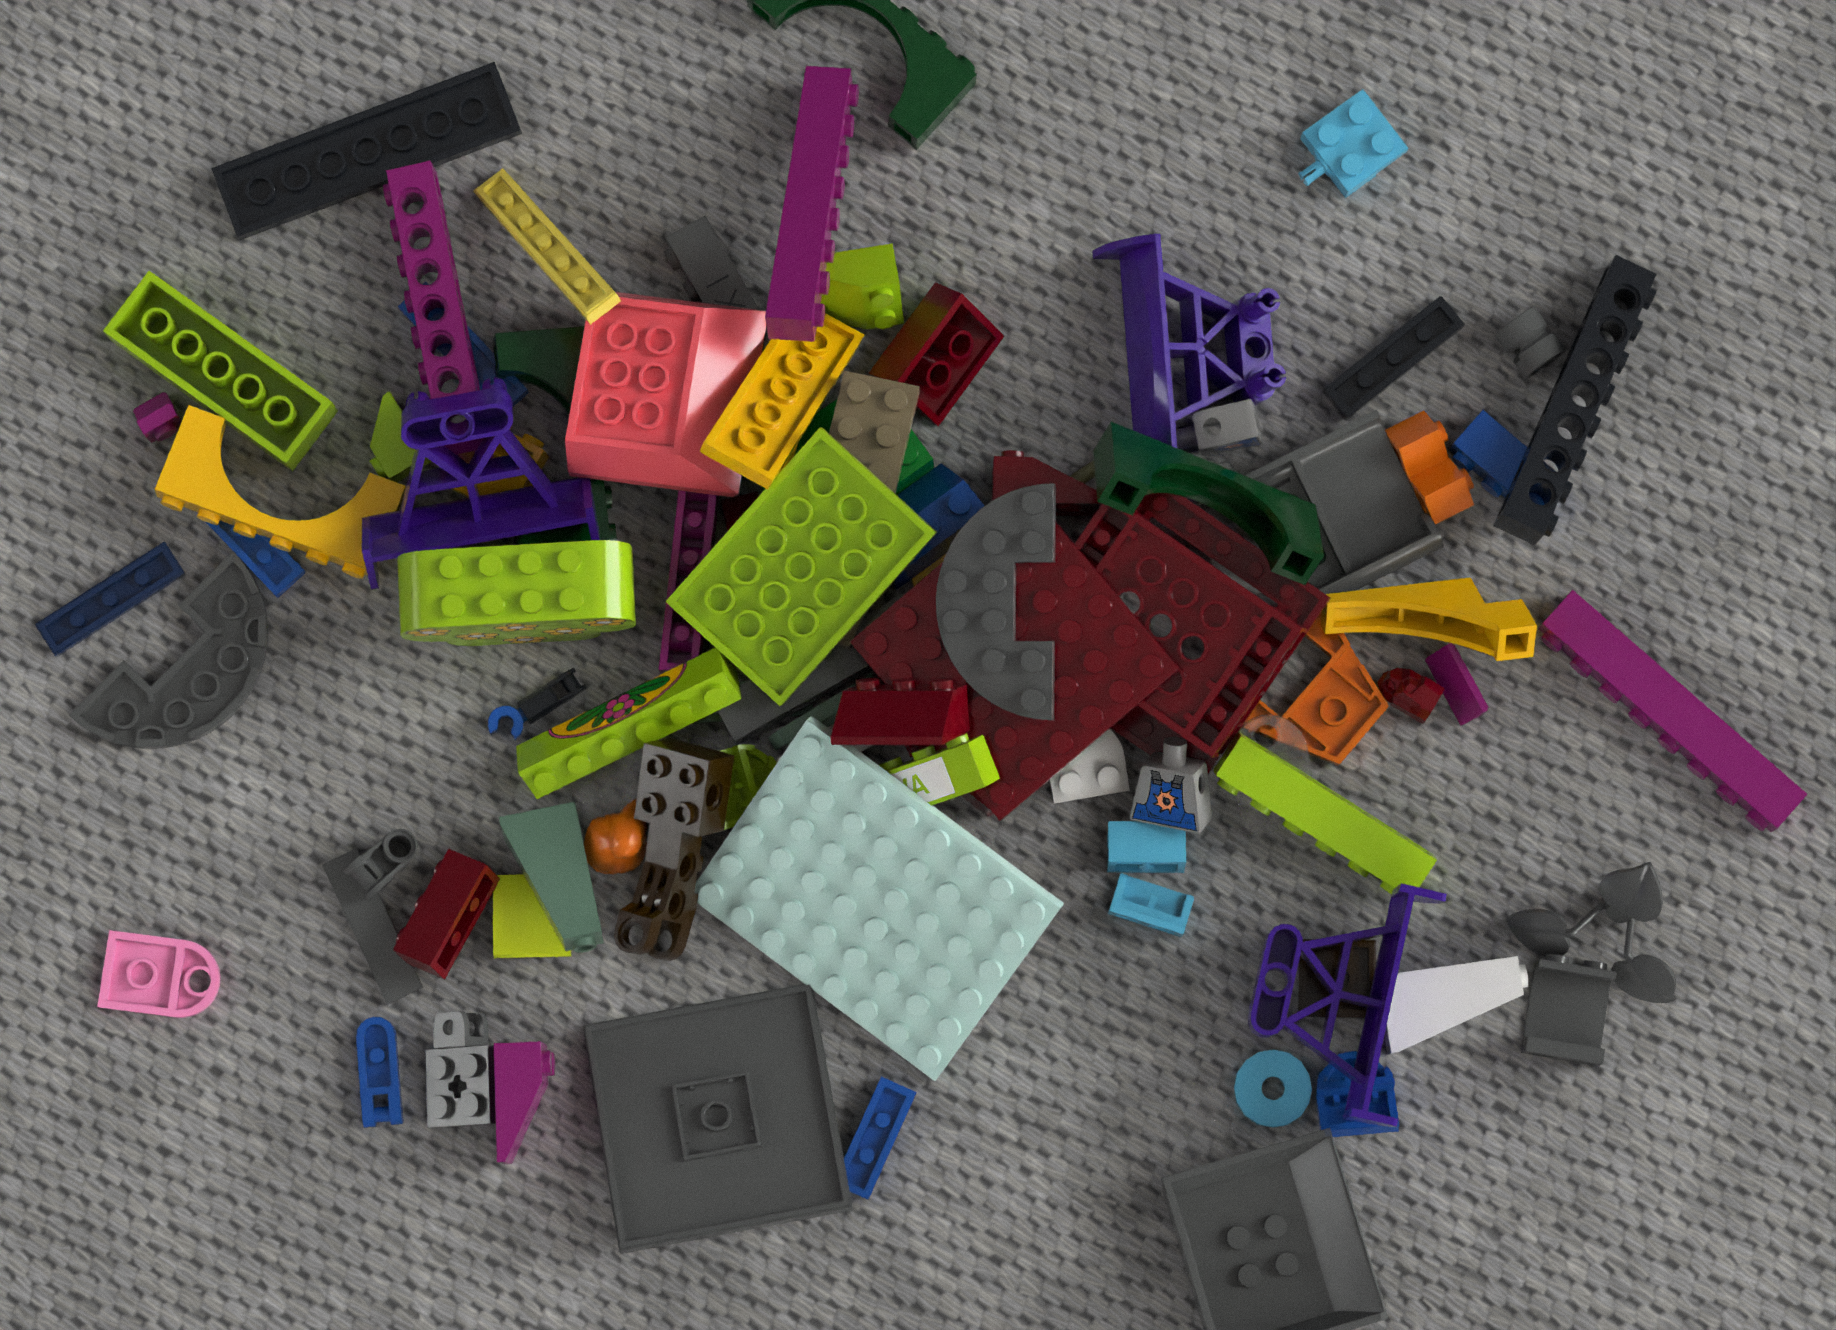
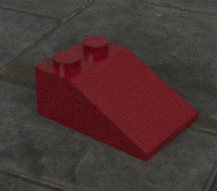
(1015, 471)

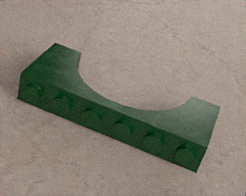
(933, 74)
(550, 362)
(1281, 524)

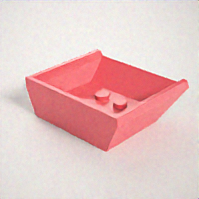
(654, 388)

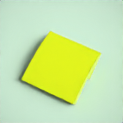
(520, 922)

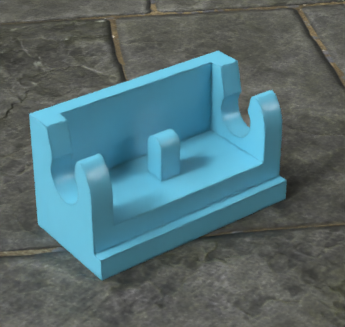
(1145, 848)
(1151, 905)

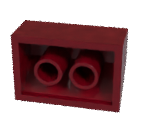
(939, 350)
(901, 713)

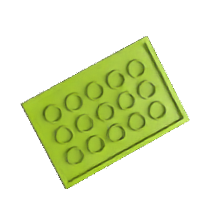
(801, 566)

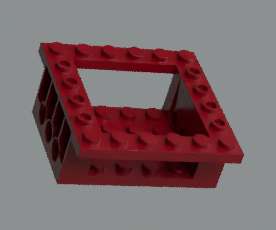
(1240, 632)

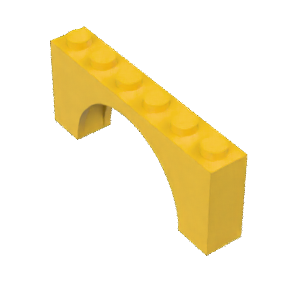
(197, 481)

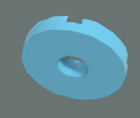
(1249, 1088)

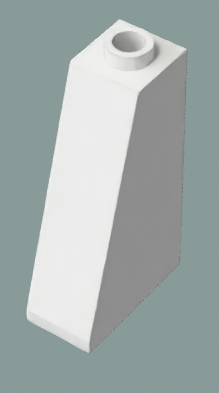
(1446, 996)

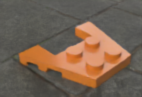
(1336, 704)

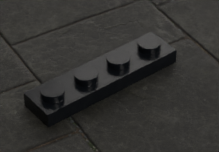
(1393, 358)

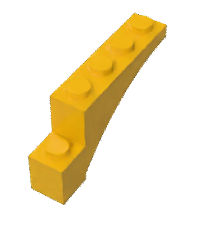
(1438, 611)

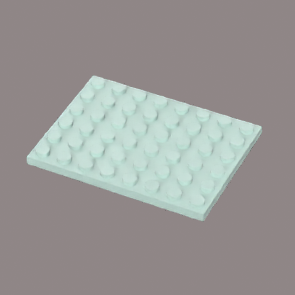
(874, 898)

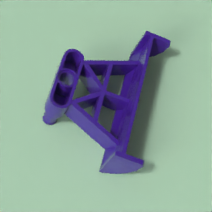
(1150, 351)
(475, 518)
(1282, 953)

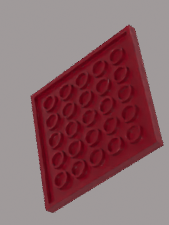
(1101, 666)

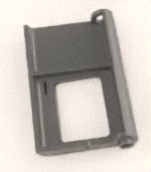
(1362, 504)

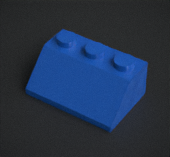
(946, 506)

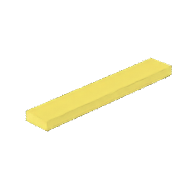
(547, 246)

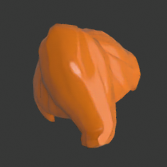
(616, 841)

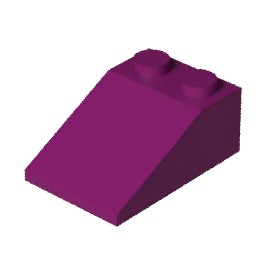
(520, 1083)

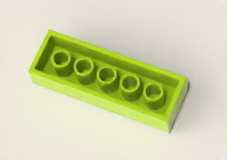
(220, 370)

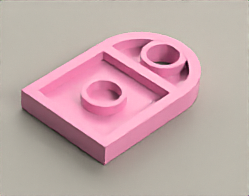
(154, 975)

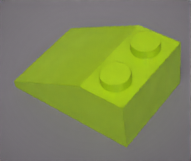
(864, 288)

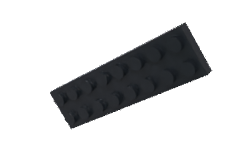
(357, 150)

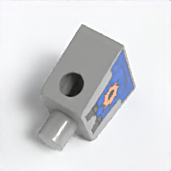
(1238, 428)
(1173, 790)

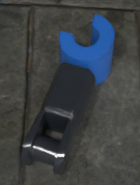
(536, 704)

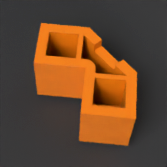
(1434, 477)

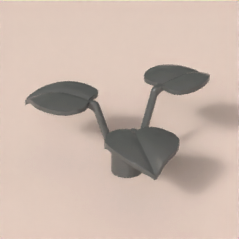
(1626, 897)

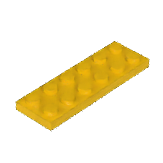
(780, 401)

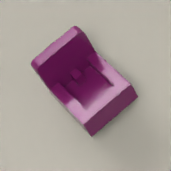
(158, 418)

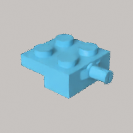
(1351, 144)

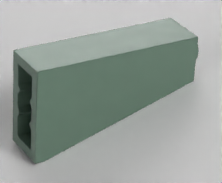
(555, 864)

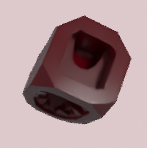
(1410, 692)

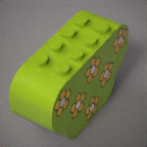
(516, 593)

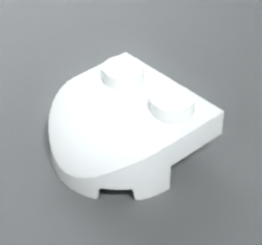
(1094, 772)

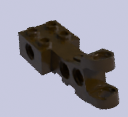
(683, 798)

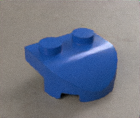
(1333, 1093)

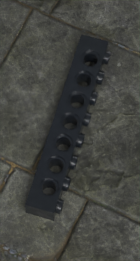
(1518, 512)

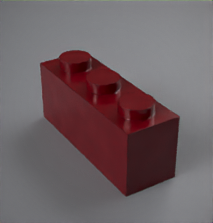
(446, 913)

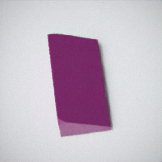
(1459, 685)

